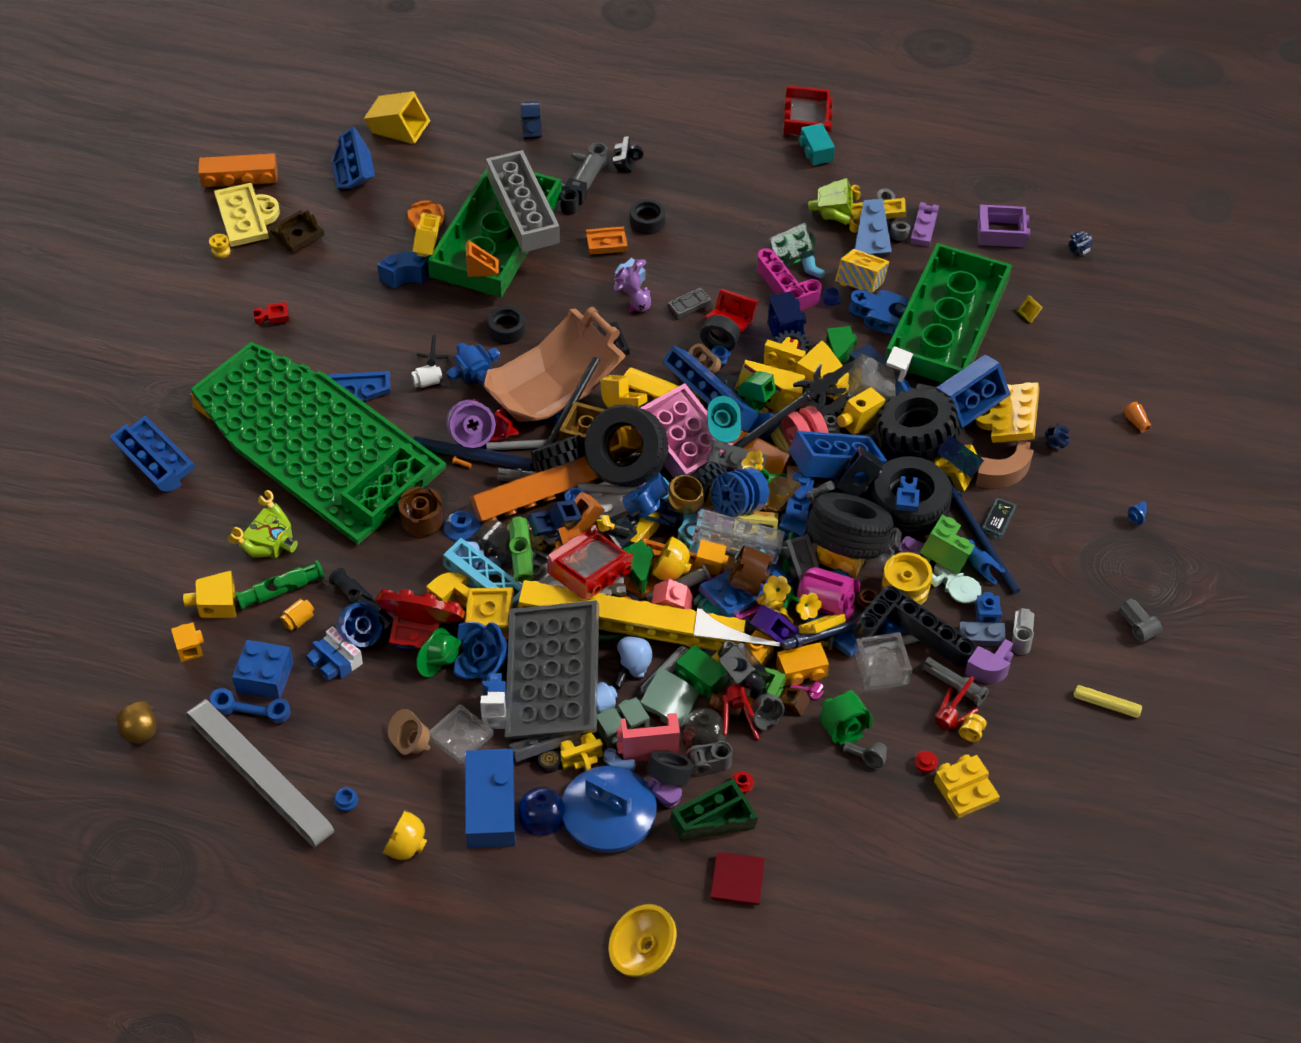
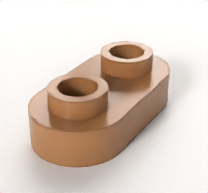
(706, 357)

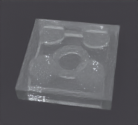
(460, 733)

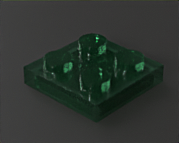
(793, 245)

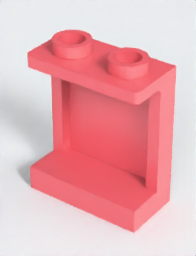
(641, 742)

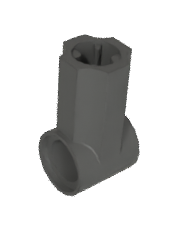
(1143, 626)

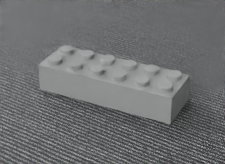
(523, 201)

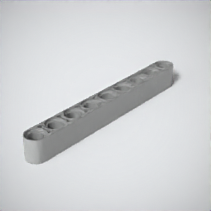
(260, 773)

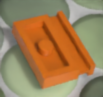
(606, 240)

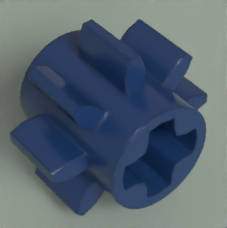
(1080, 243)
(1057, 436)

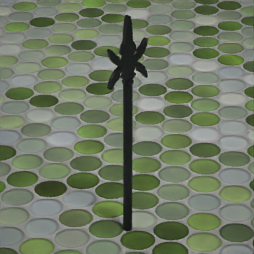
(818, 387)

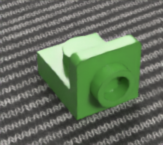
(775, 683)

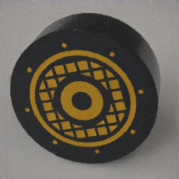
(549, 761)

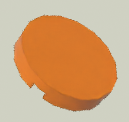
(424, 207)

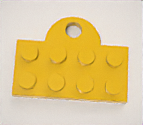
(1014, 416)

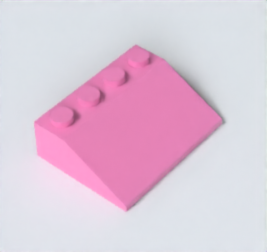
(686, 430)

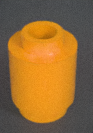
(297, 614)

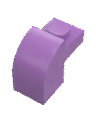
(990, 667)

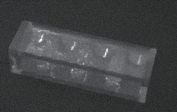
(736, 533)

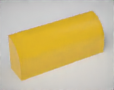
(653, 386)

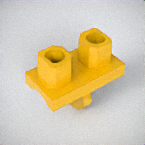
(581, 755)

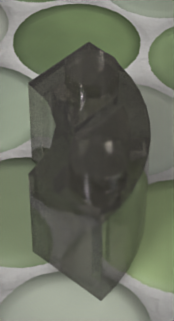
(495, 540)

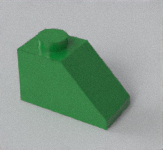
(841, 342)
(641, 564)

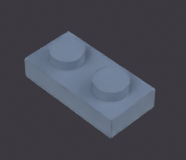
(984, 633)

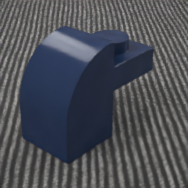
(531, 119)
(560, 515)

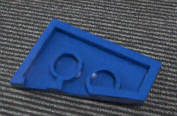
(366, 384)

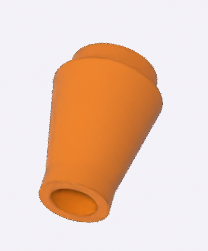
(1136, 415)

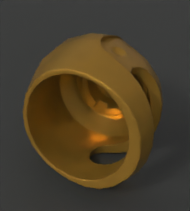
(686, 495)
(136, 722)

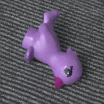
(630, 282)

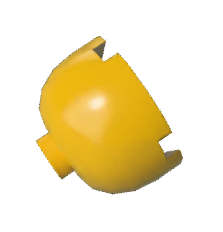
(672, 561)
(406, 838)

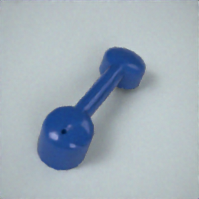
(224, 702)

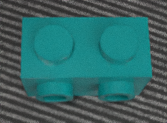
(817, 144)

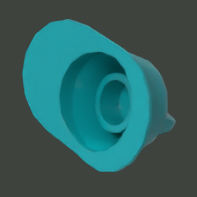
(724, 419)

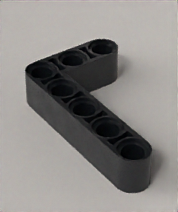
(917, 621)

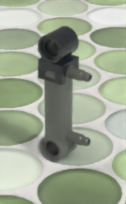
(576, 189)

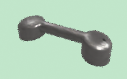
(899, 229)

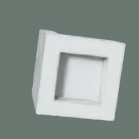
(900, 360)

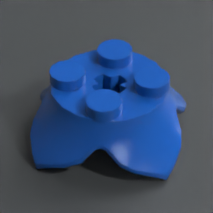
(483, 650)

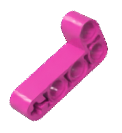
(782, 281)

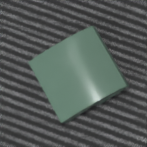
(669, 695)

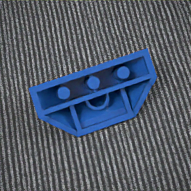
(351, 161)

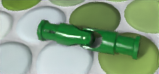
(289, 581)

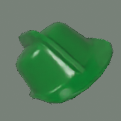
(437, 651)

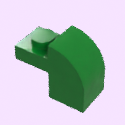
(757, 389)

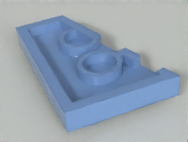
(873, 229)

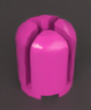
(832, 589)

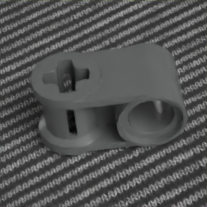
(709, 759)

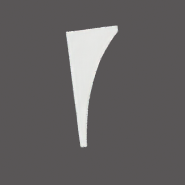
(709, 627)

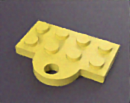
(246, 213)

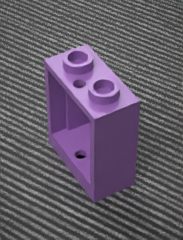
(1002, 214)

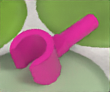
(814, 691)

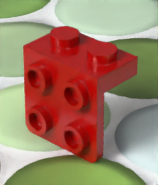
(736, 307)

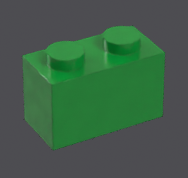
(701, 672)

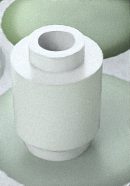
(426, 376)

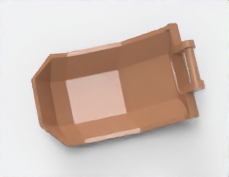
(547, 375)

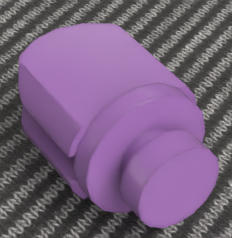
(665, 794)

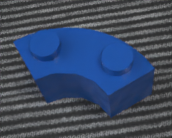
(403, 268)

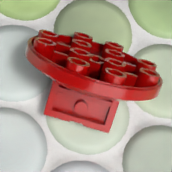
(416, 615)

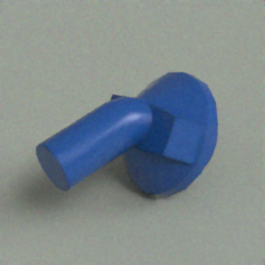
(1137, 513)

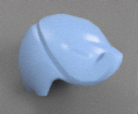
(635, 655)

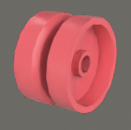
(805, 420)

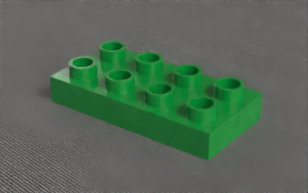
(486, 226)
(950, 312)

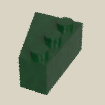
(714, 813)

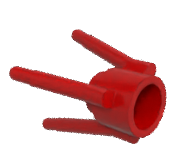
(737, 698)
(947, 716)

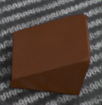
(795, 700)

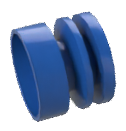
(739, 492)

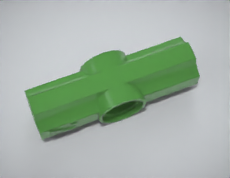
(521, 540)

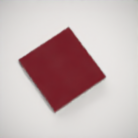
(738, 878)

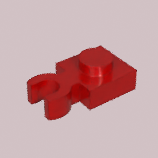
(274, 313)

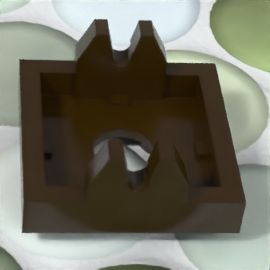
(299, 222)

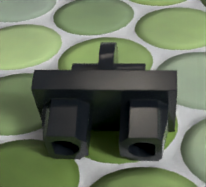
(626, 155)

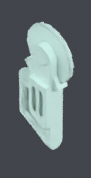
(960, 587)

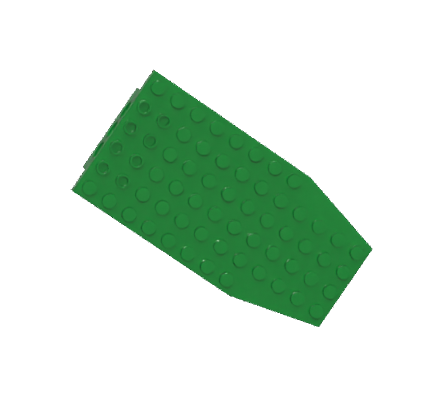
(315, 439)

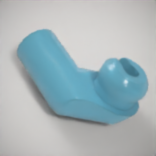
(811, 269)

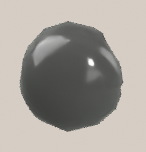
(767, 710)

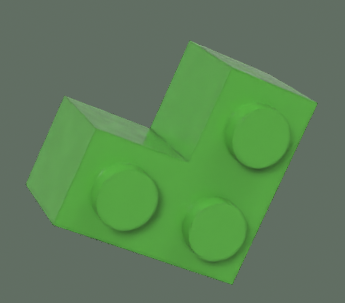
(946, 547)

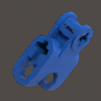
(878, 309)
(646, 498)

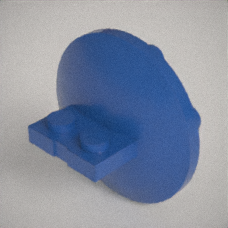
(609, 809)

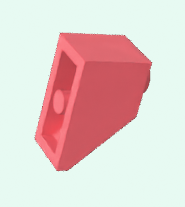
(672, 594)

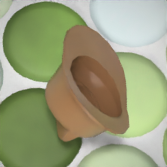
(408, 733)

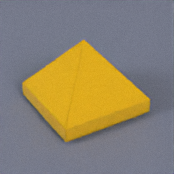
(1029, 309)

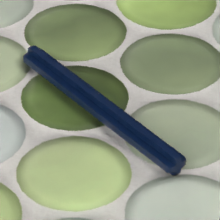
(475, 453)

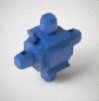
(472, 363)

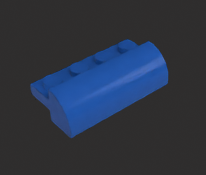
(153, 453)

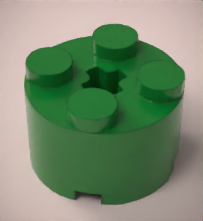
(845, 717)

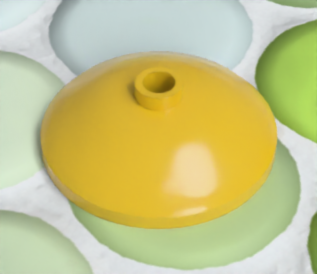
(634, 935)

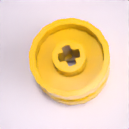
(908, 574)

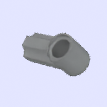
(1023, 631)

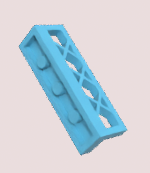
(475, 577)

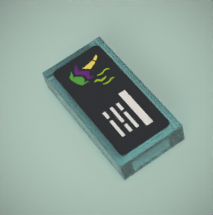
(999, 518)

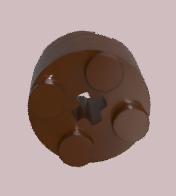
(421, 511)
(750, 570)

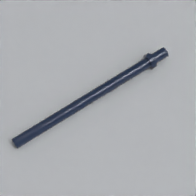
(957, 499)
(797, 640)

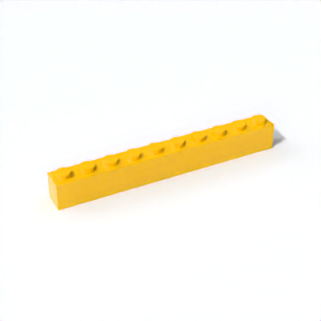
(633, 616)

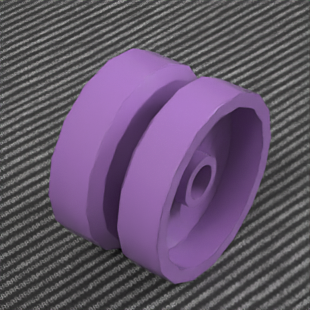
(482, 427)

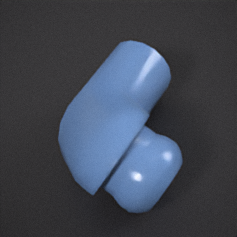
(613, 759)

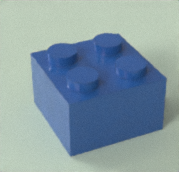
(263, 669)

